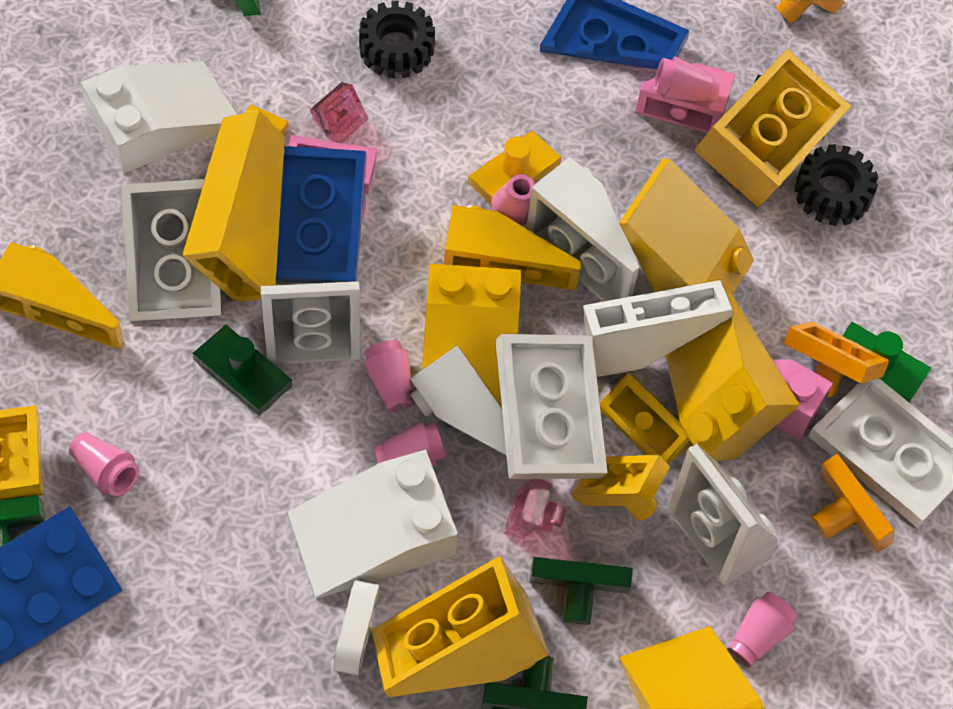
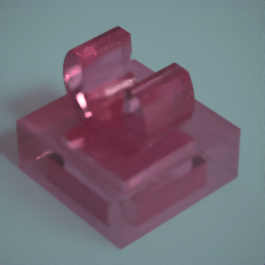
(339, 113)
(533, 510)

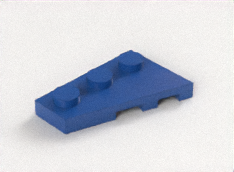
(613, 34)

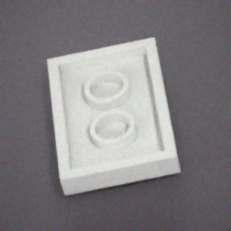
(550, 407)
(890, 449)

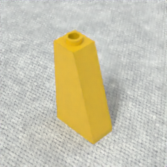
(239, 208)

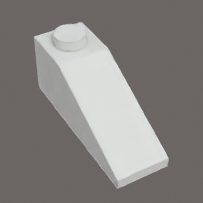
(648, 326)
(460, 399)

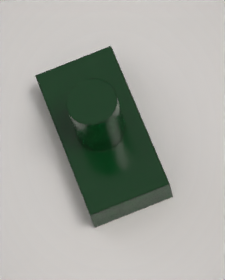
(242, 369)
(579, 583)
(533, 692)

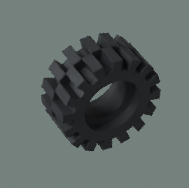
(396, 20)
(841, 165)

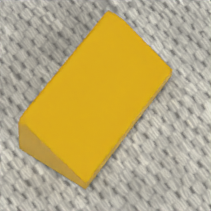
(645, 419)

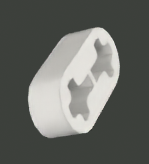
(356, 627)

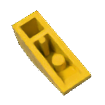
(494, 241)
(46, 292)

